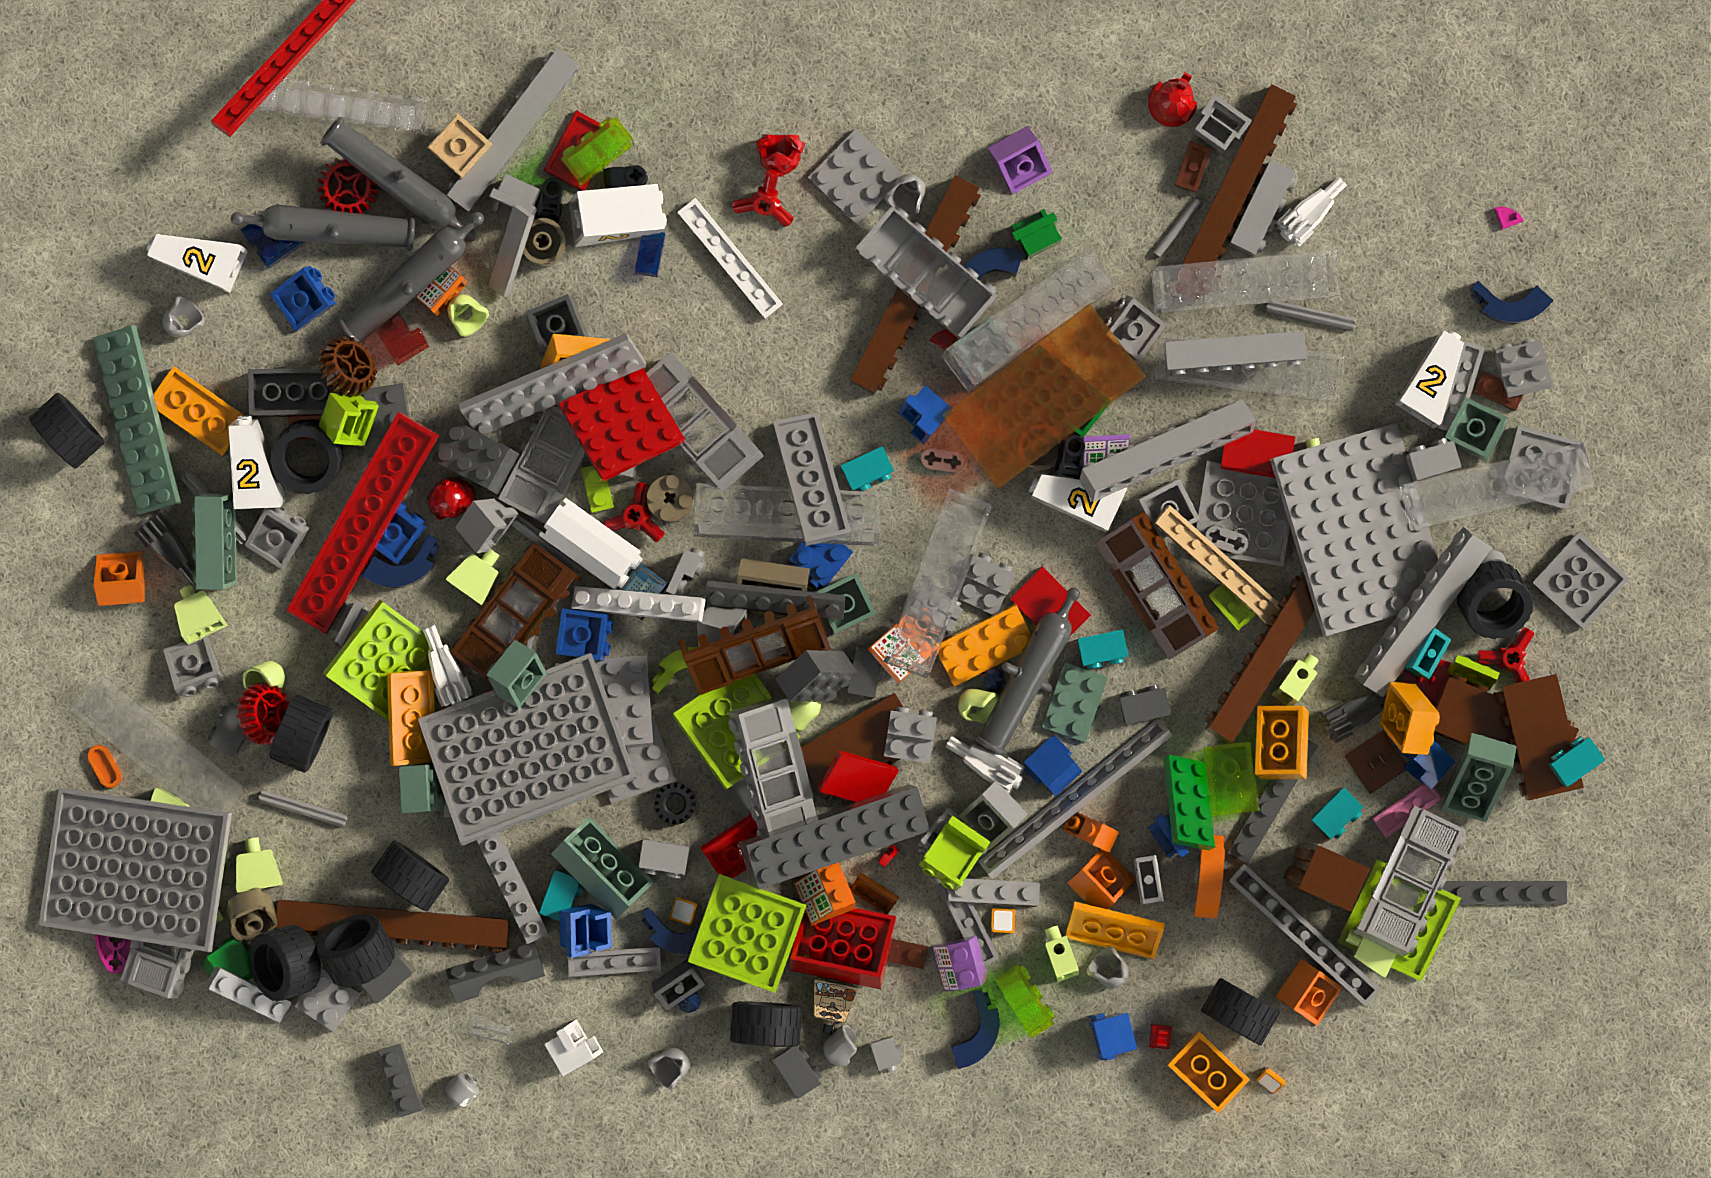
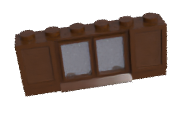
(1156, 585)
(515, 609)
(755, 648)

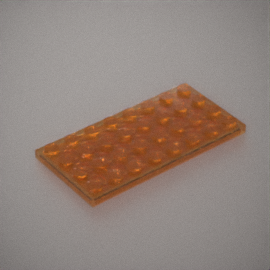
(1043, 396)

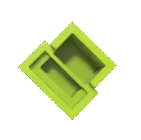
(348, 419)

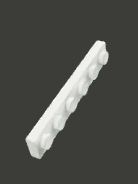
(730, 258)
(638, 604)

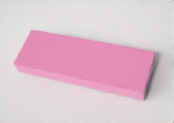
(1397, 814)

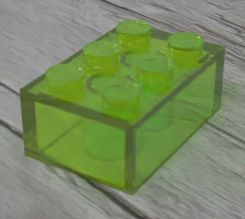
(597, 150)
(1231, 779)
(1025, 999)

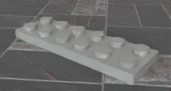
(811, 479)

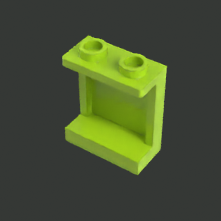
(953, 853)

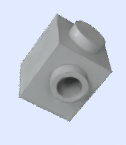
(886, 1054)

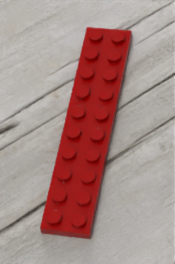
(362, 522)

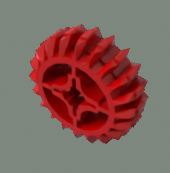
(340, 194)
(260, 713)

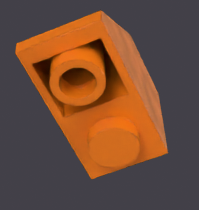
(1091, 831)

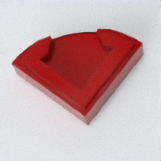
(943, 339)
(888, 855)

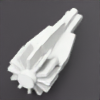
(1300, 222)
(446, 672)
(989, 764)

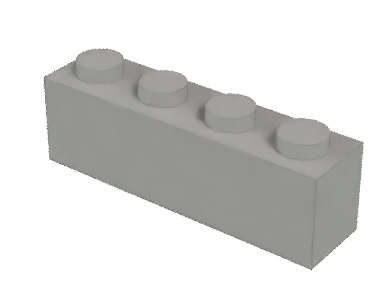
(1262, 208)

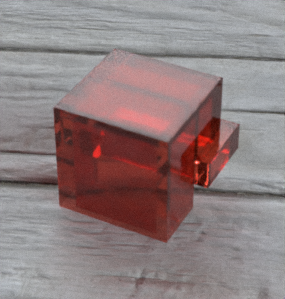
(401, 341)

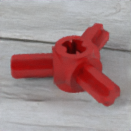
(765, 201)
(644, 522)
(1499, 657)

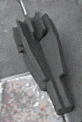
(165, 544)
(1350, 716)

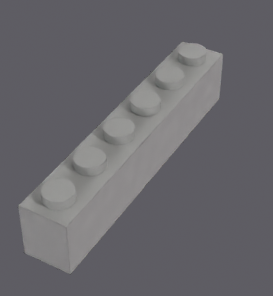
(1235, 351)

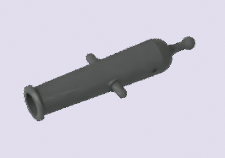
(393, 177)
(329, 226)
(409, 280)
(1028, 676)

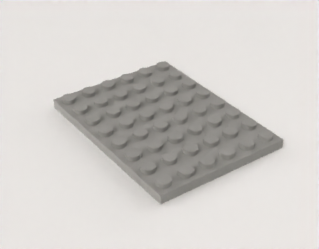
(1354, 527)
(525, 762)
(135, 869)

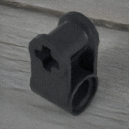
(621, 176)
(550, 202)
(1069, 458)

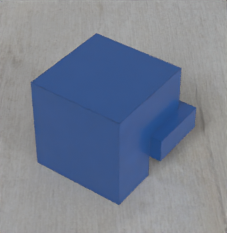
(924, 413)
(1052, 766)
(1429, 768)
(1162, 833)
(585, 929)
(1112, 1034)

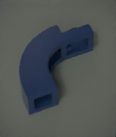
(996, 259)
(1510, 312)
(405, 575)
(667, 939)
(981, 1043)

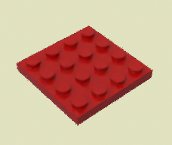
(621, 423)

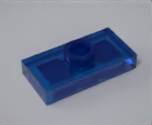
(650, 254)

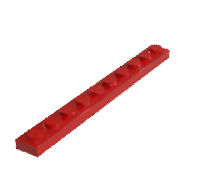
(279, 65)

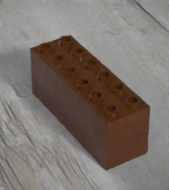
(1470, 710)
(1326, 875)

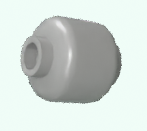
(462, 1090)

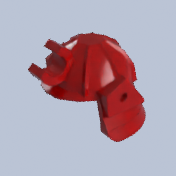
(1172, 101)

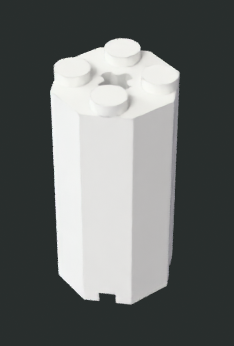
(591, 544)

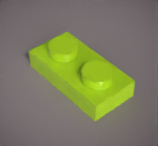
(597, 491)
(1231, 607)
(1473, 671)

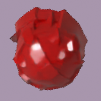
(780, 152)
(450, 498)

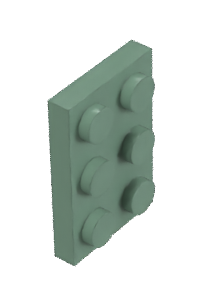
(1074, 702)

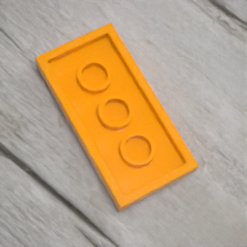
(196, 410)
(984, 645)
(408, 700)
(1115, 929)

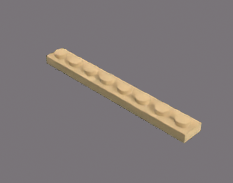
(1216, 563)

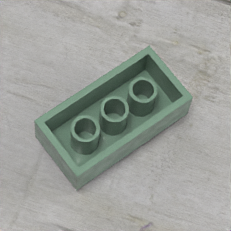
(214, 541)
(1479, 777)
(602, 868)

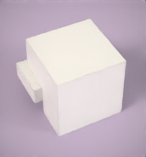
(572, 1048)

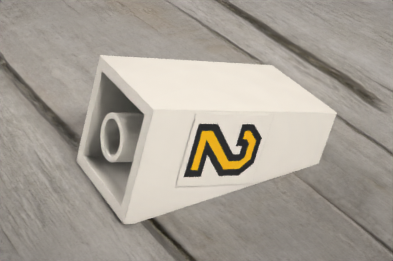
(616, 214)
(202, 259)
(1432, 381)
(251, 468)
(1072, 499)

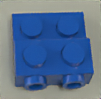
(303, 297)
(401, 534)
(822, 560)
(584, 634)

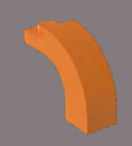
(1210, 880)

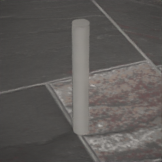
(1178, 226)

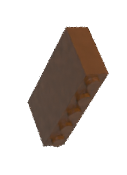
(1539, 730)
(860, 735)

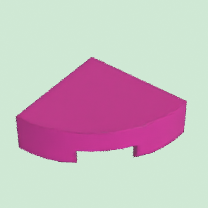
(1507, 217)

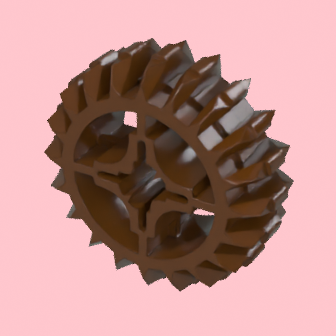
(342, 369)

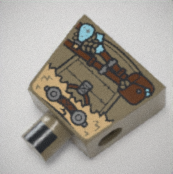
(832, 1003)

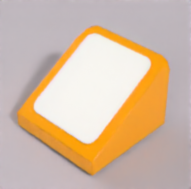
(683, 911)
(1003, 920)
(1270, 1080)

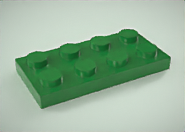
(1189, 802)

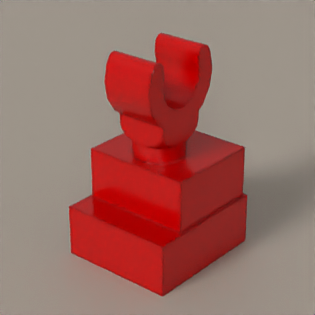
(1160, 1036)

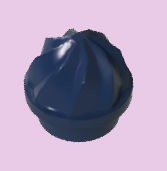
(994, 679)
(690, 1003)

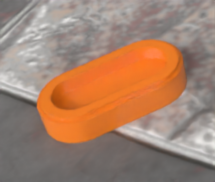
(104, 766)

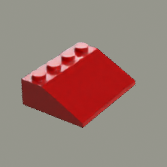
(845, 947)

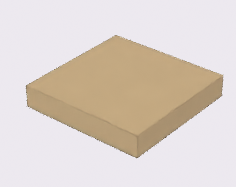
(459, 146)

